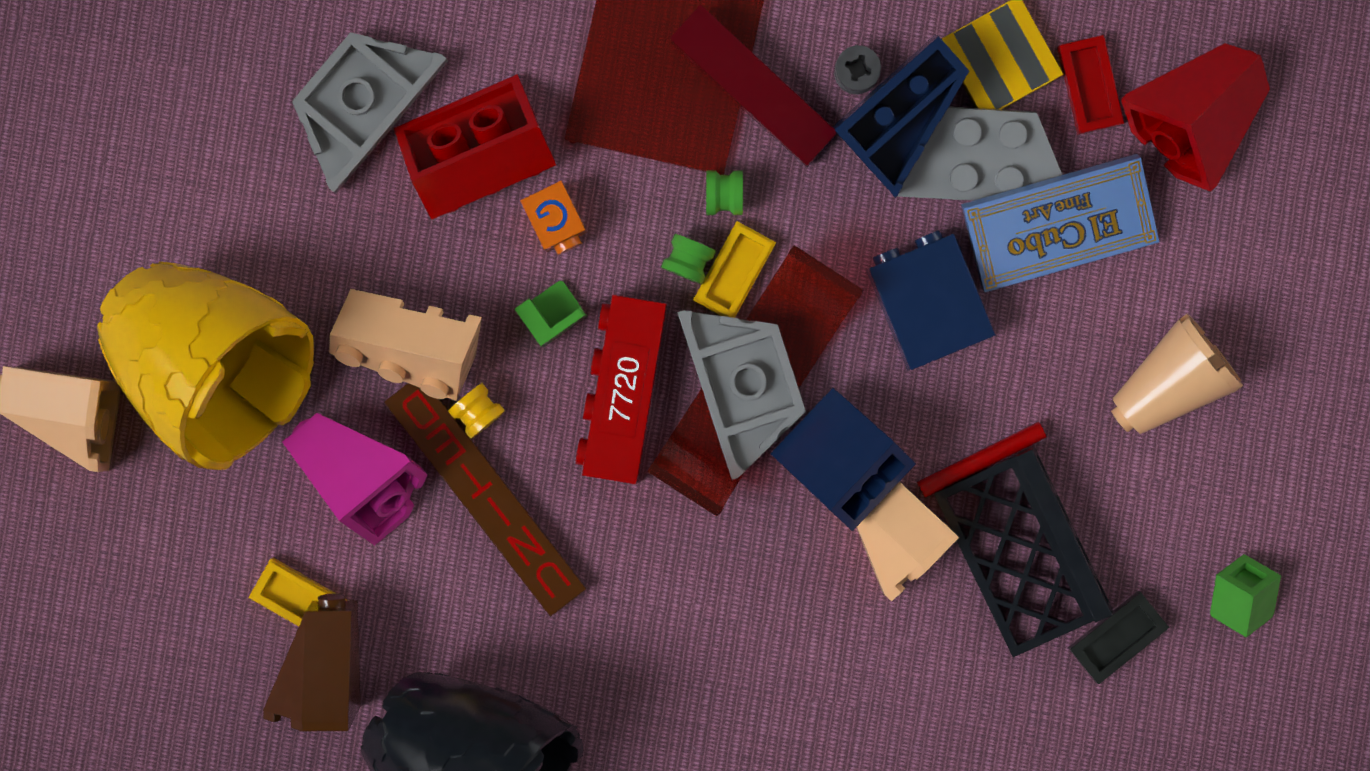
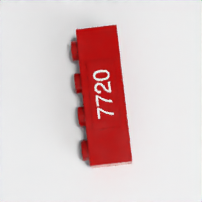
(623, 389)

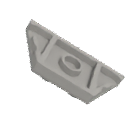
(360, 99)
(981, 155)
(744, 383)

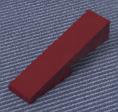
(753, 85)

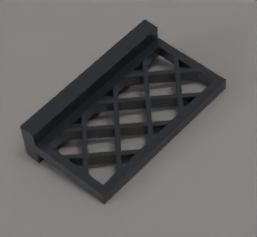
(1060, 535)

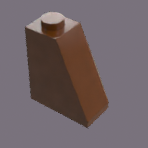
(321, 670)

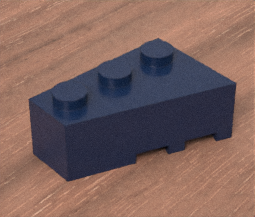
(902, 112)

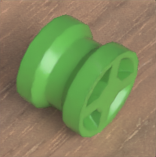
(724, 192)
(688, 259)

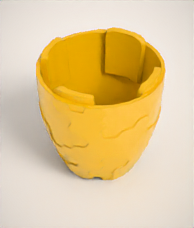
(205, 359)

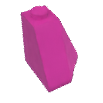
(356, 476)

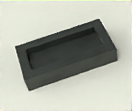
(1118, 637)

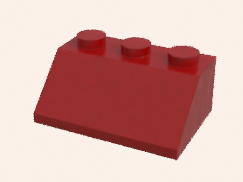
(474, 147)

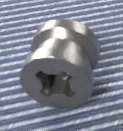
(854, 77)

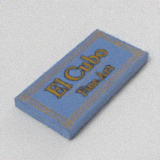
(1060, 223)

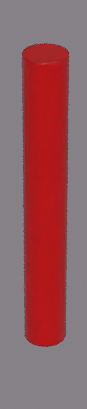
(981, 459)

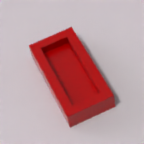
(1090, 85)

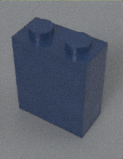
(929, 300)
(843, 459)

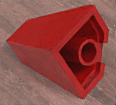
(1200, 112)

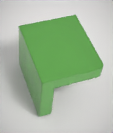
(551, 313)
(1245, 595)

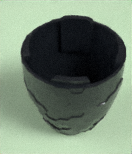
(466, 726)

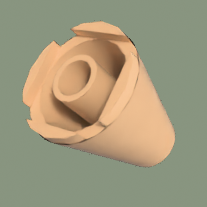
(1175, 379)

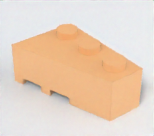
(405, 343)

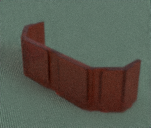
(808, 307)

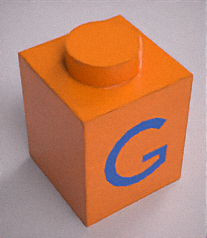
(554, 218)

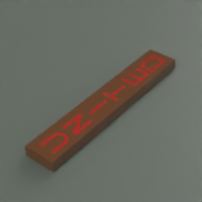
(486, 497)

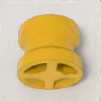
(476, 410)

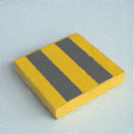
(1003, 56)

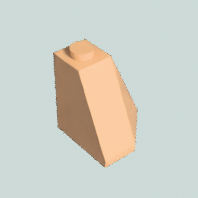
(64, 411)
(903, 539)

